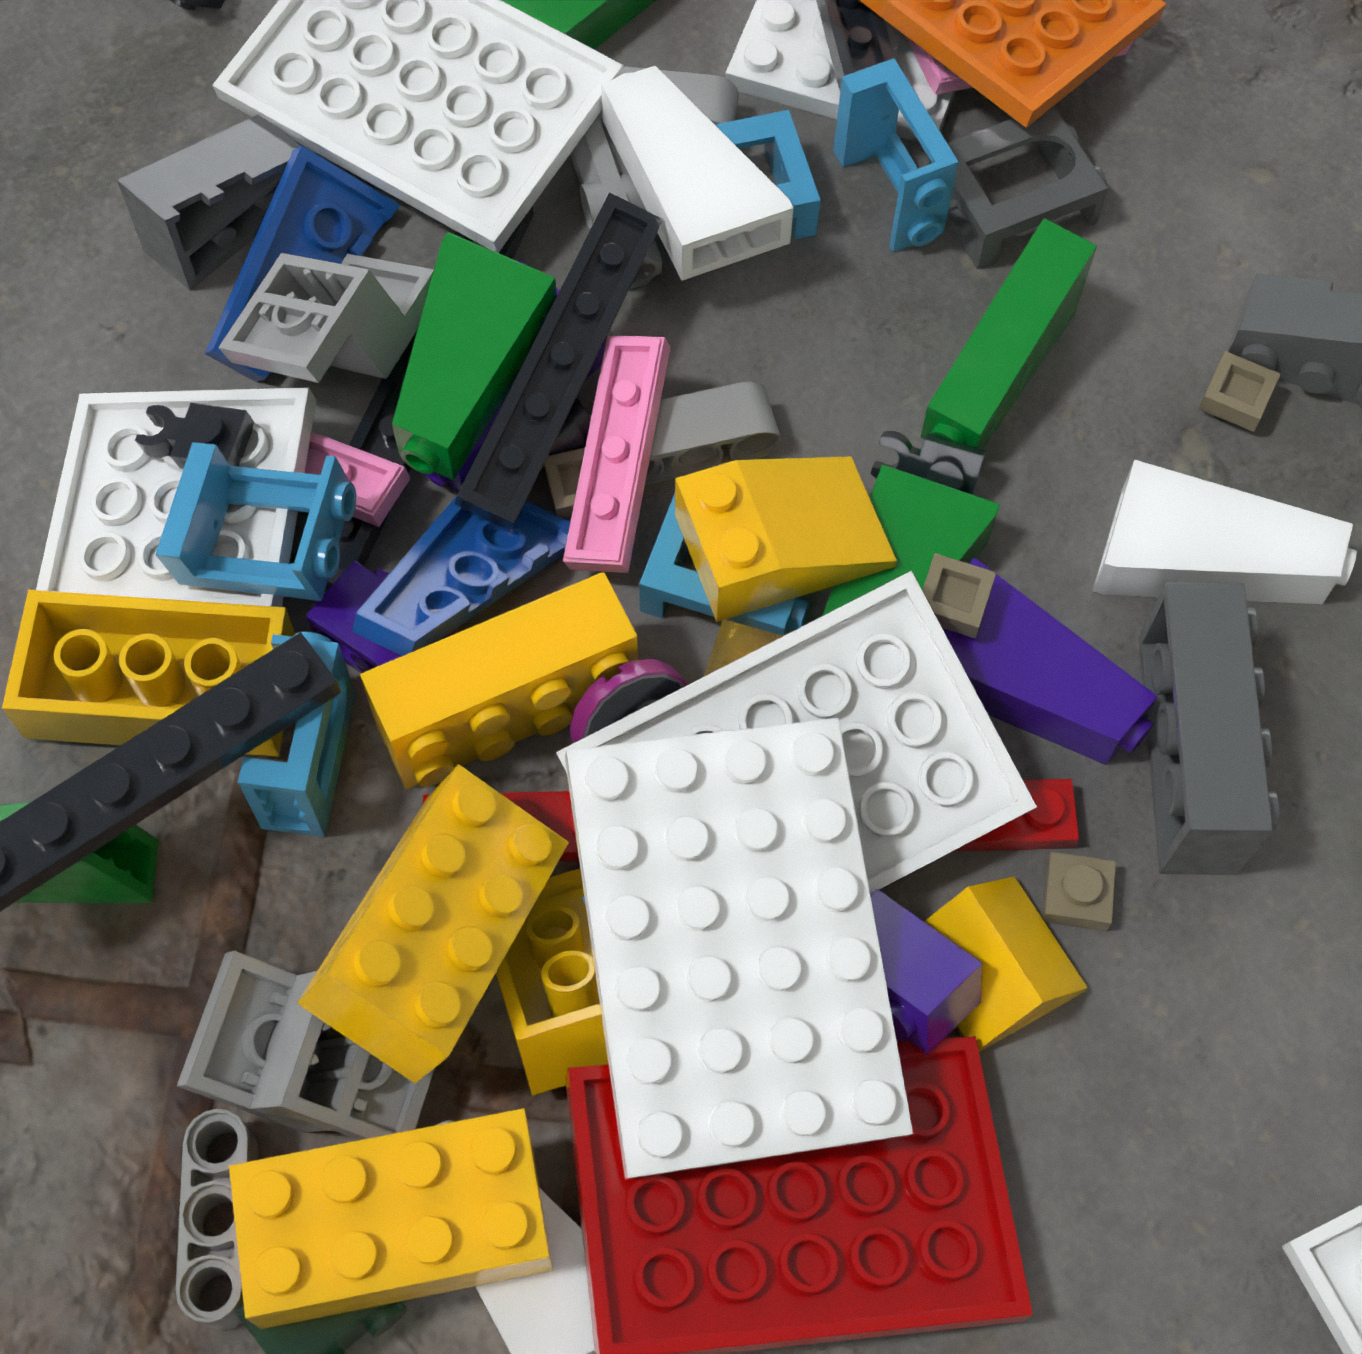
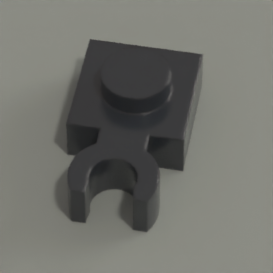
(204, 424)
(938, 460)

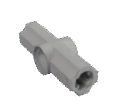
(601, 172)

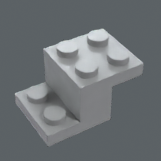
(329, 315)
(287, 1064)

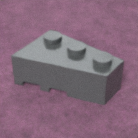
(207, 198)
(1303, 334)

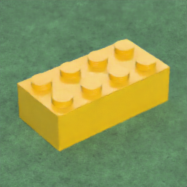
(122, 663)
(498, 681)
(435, 925)
(388, 1219)

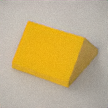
(1020, 958)

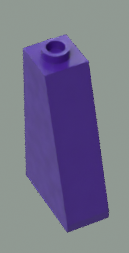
(1050, 678)

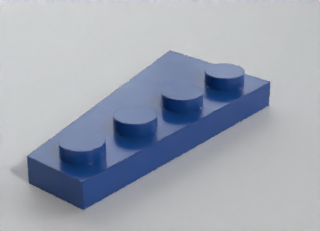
(312, 215)
(456, 574)

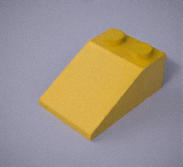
(778, 530)
(553, 987)

